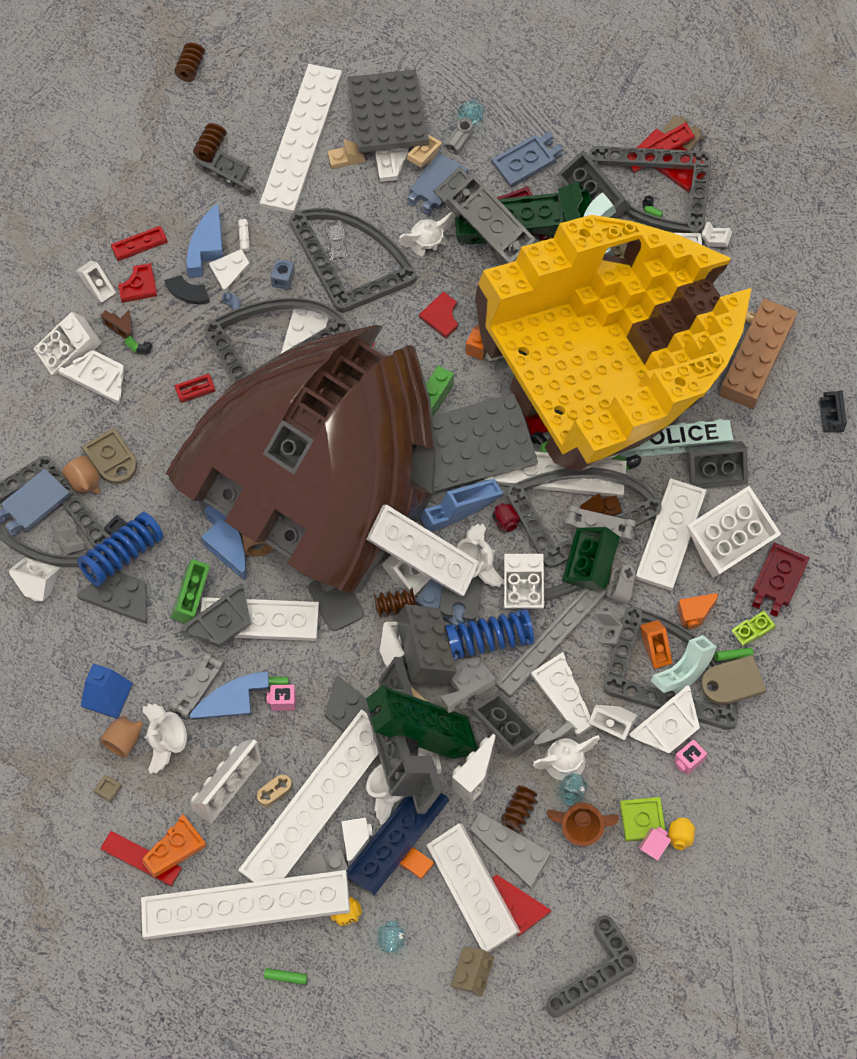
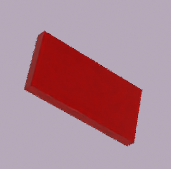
(681, 177)

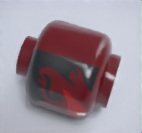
(506, 517)

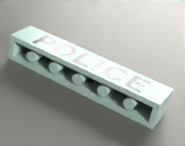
(677, 437)

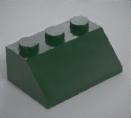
(591, 558)

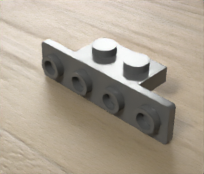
(229, 167)

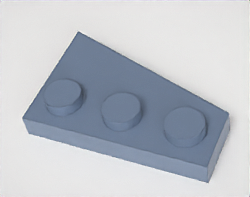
(431, 598)

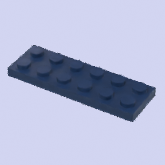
(392, 844)

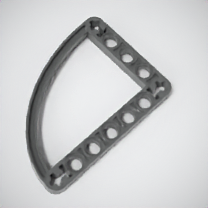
(651, 220)
(366, 227)
(266, 306)
(563, 474)
(83, 511)
(618, 678)

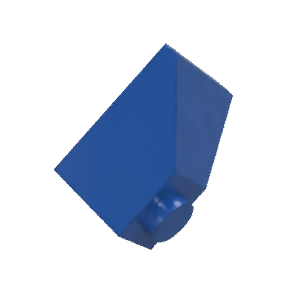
(105, 691)

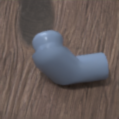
(231, 300)

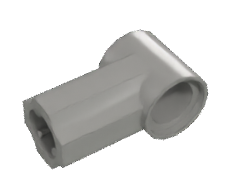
(460, 136)

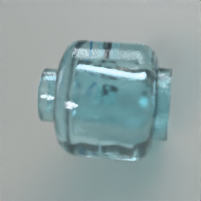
(471, 110)
(572, 788)
(391, 937)

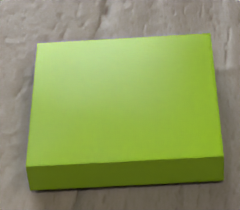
(640, 816)

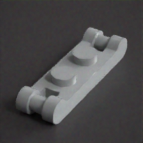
(594, 519)
(197, 685)

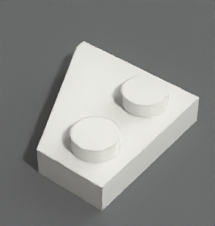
(390, 163)
(229, 268)

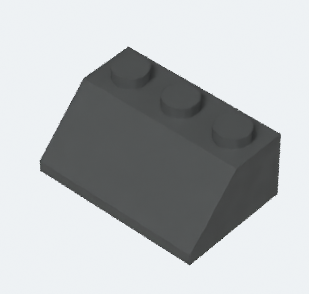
(717, 464)
(506, 723)

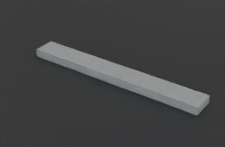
(549, 640)

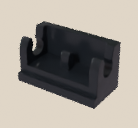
(833, 412)

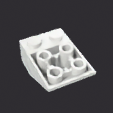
(67, 342)
(523, 581)
(471, 777)

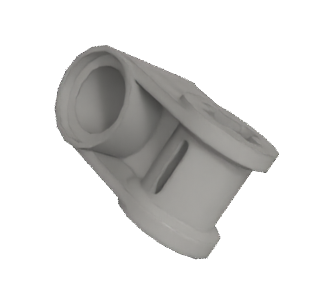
(621, 584)

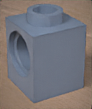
(280, 280)

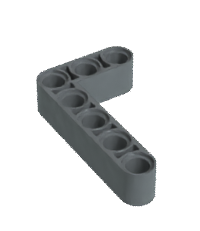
(597, 974)

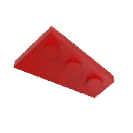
(523, 908)

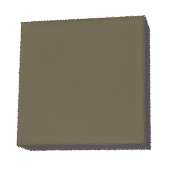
(107, 788)

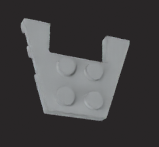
(470, 680)

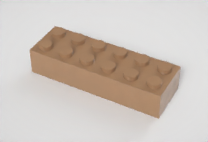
(758, 354)

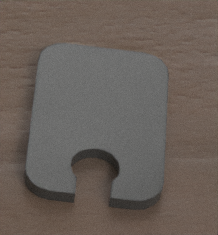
(470, 600)
(336, 606)

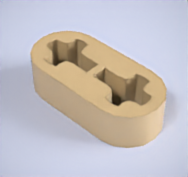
(271, 787)

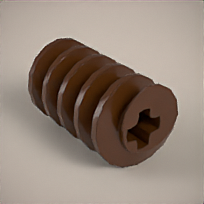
(189, 61)
(209, 142)
(393, 602)
(518, 808)

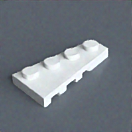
(560, 688)

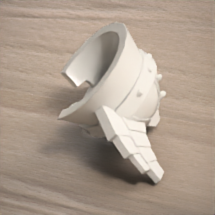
(427, 234)
(478, 549)
(164, 735)
(565, 757)
(378, 788)

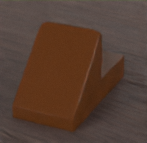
(121, 326)
(607, 506)

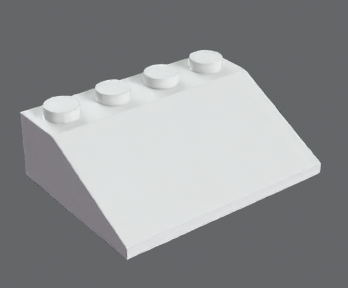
(732, 531)
(227, 780)

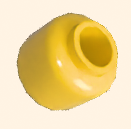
(681, 833)
(349, 918)

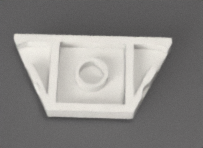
(97, 374)
(670, 723)

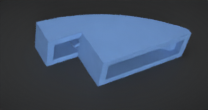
(205, 243)
(460, 504)
(225, 542)
(231, 697)

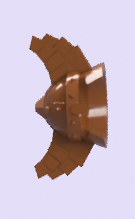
(582, 823)

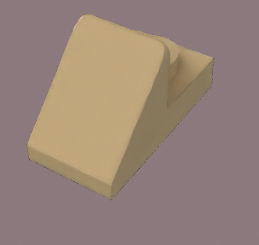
(424, 154)
(345, 156)

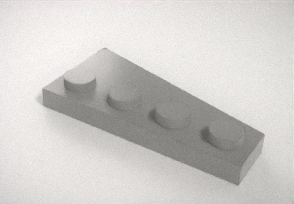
(516, 851)

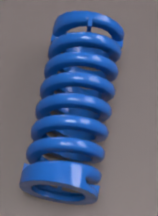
(121, 552)
(521, 621)

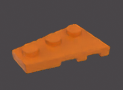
(175, 847)

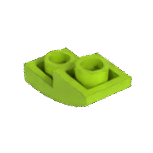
(753, 629)

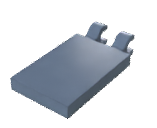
(527, 159)
(431, 178)
(32, 502)

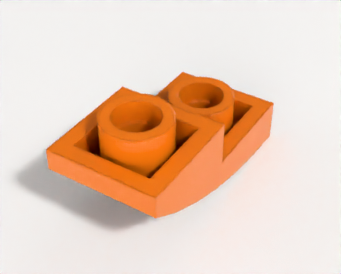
(416, 863)

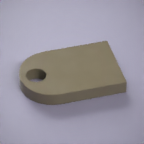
(111, 455)
(734, 681)

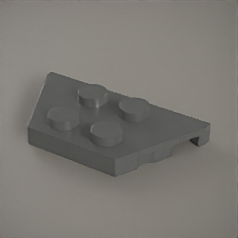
(120, 595)
(222, 619)
(344, 704)

